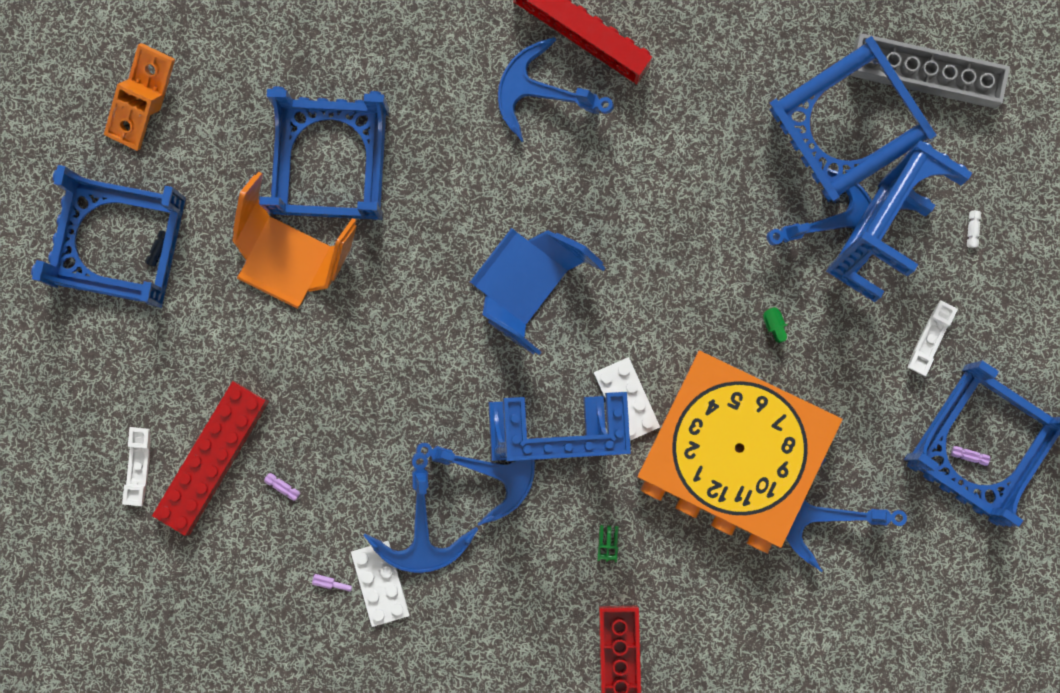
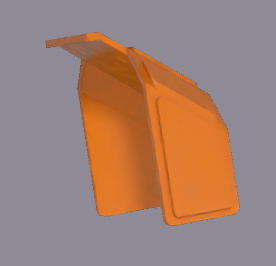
(281, 257)

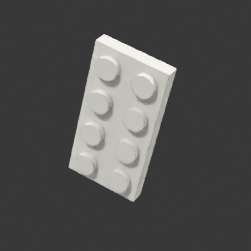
(623, 378)
(379, 587)

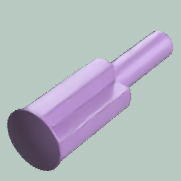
(328, 583)

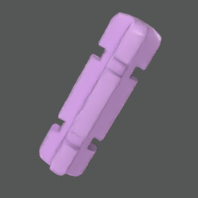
(970, 455)
(281, 486)

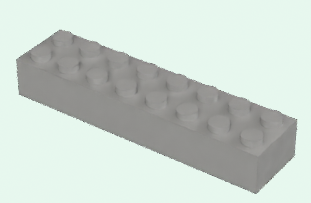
(938, 72)

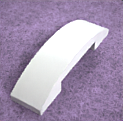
(931, 337)
(138, 466)

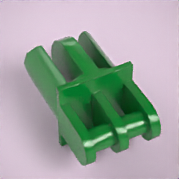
(775, 323)
(607, 556)

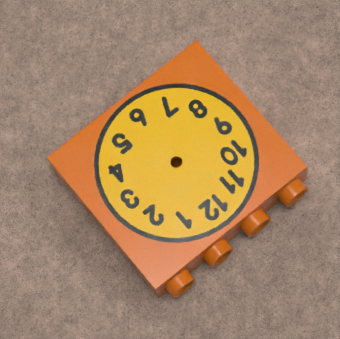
(738, 451)

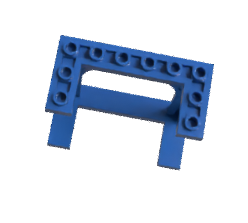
(785, 107)
(285, 108)
(76, 187)
(894, 194)
(510, 439)
(1004, 507)

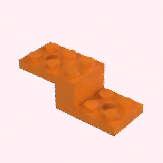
(139, 96)

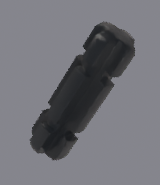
(156, 249)

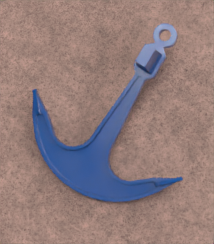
(517, 84)
(858, 203)
(515, 476)
(811, 514)
(421, 554)

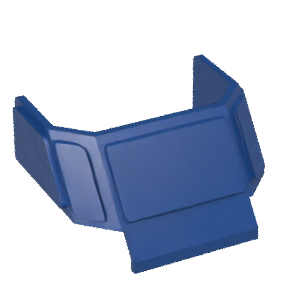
(523, 275)

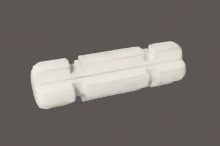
(973, 229)

